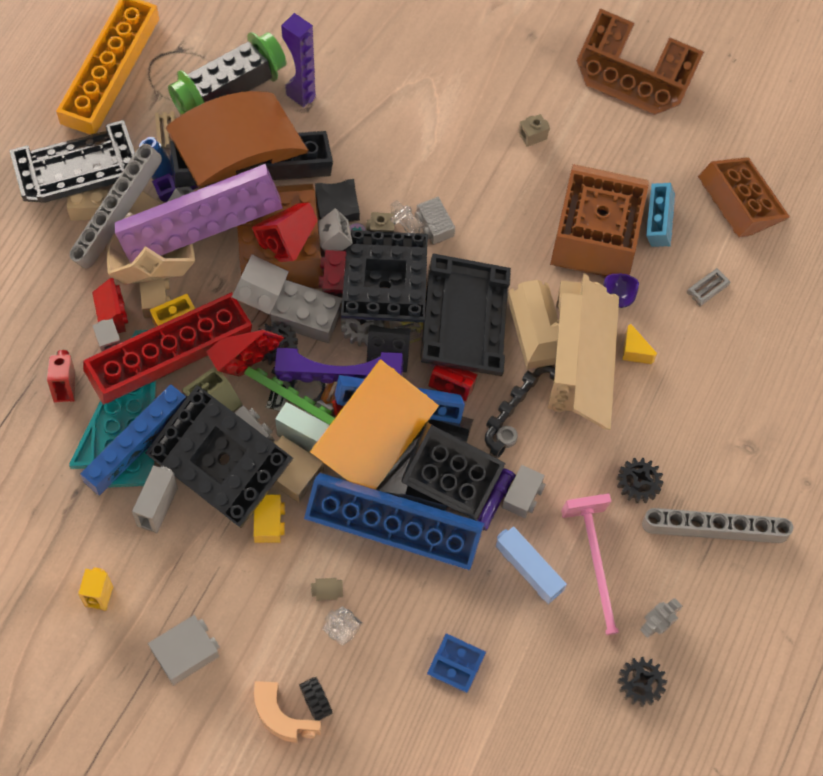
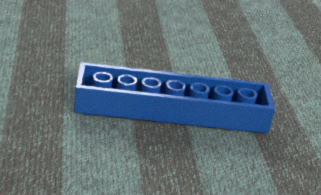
(394, 521)

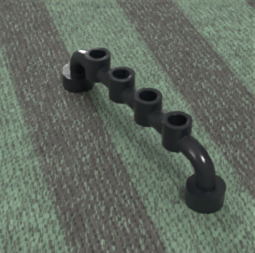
(507, 409)

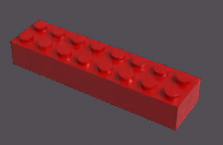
(164, 348)

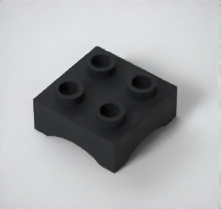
(338, 196)
(388, 341)

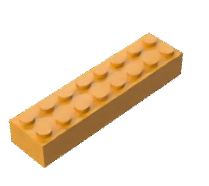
(107, 65)

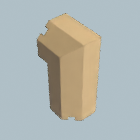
(535, 322)

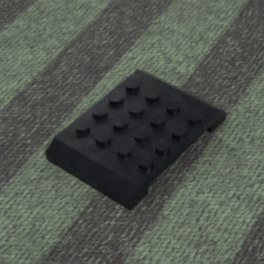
(465, 315)

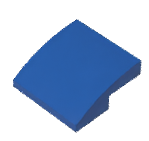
(456, 663)

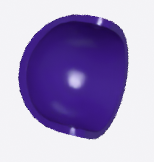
(623, 286)

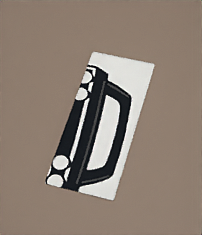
(275, 401)

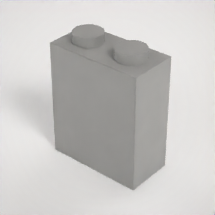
(155, 499)
(184, 649)

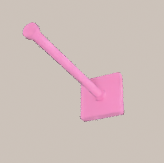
(586, 507)

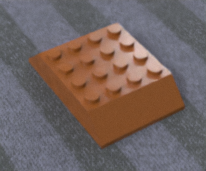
(306, 267)

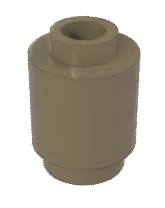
(327, 589)

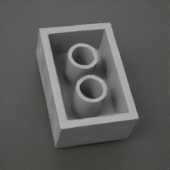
(307, 311)

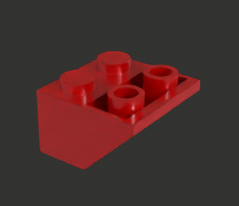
(110, 304)

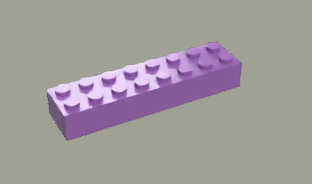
(200, 214)

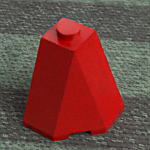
(286, 231)

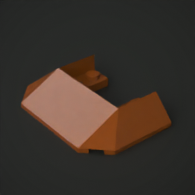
(628, 82)

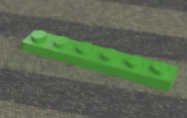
(290, 394)

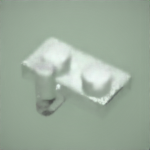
(405, 218)

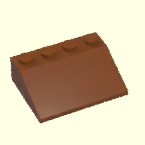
(742, 195)

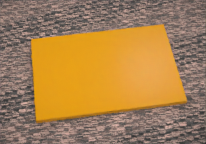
(374, 427)

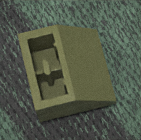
(217, 386)

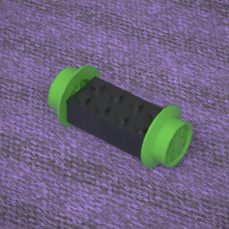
(230, 73)

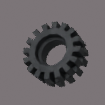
(315, 698)

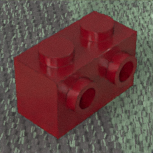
(334, 270)

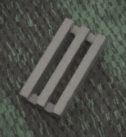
(697, 296)

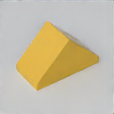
(637, 348)

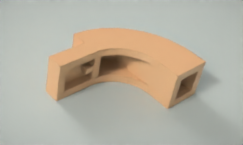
(275, 721)

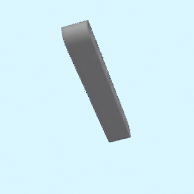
(115, 206)
(726, 521)

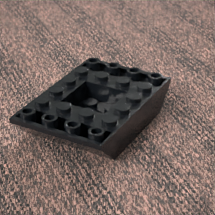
(385, 261)
(199, 438)

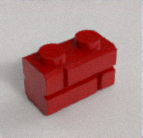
(453, 381)

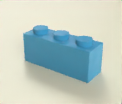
(660, 214)

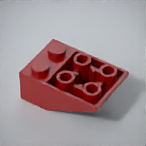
(239, 352)

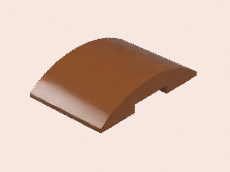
(234, 135)

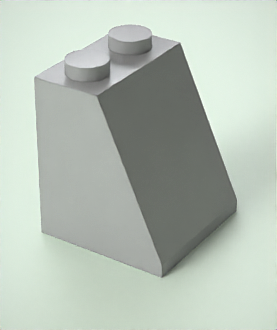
(260, 284)

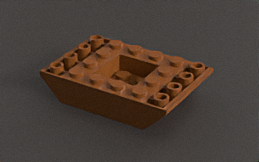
(595, 241)

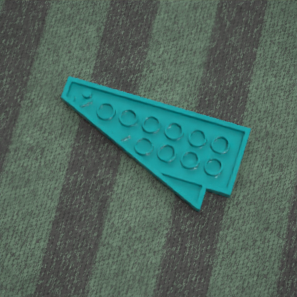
(107, 424)

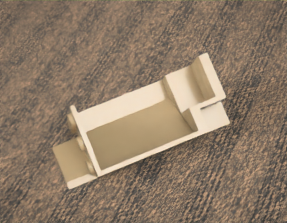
(585, 351)

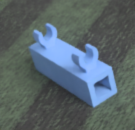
(530, 564)

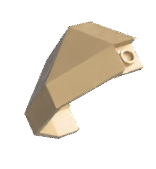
(148, 264)

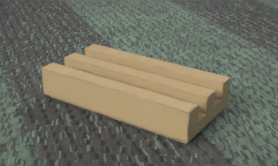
(164, 117)

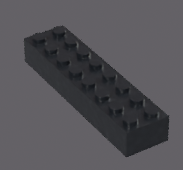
(314, 163)

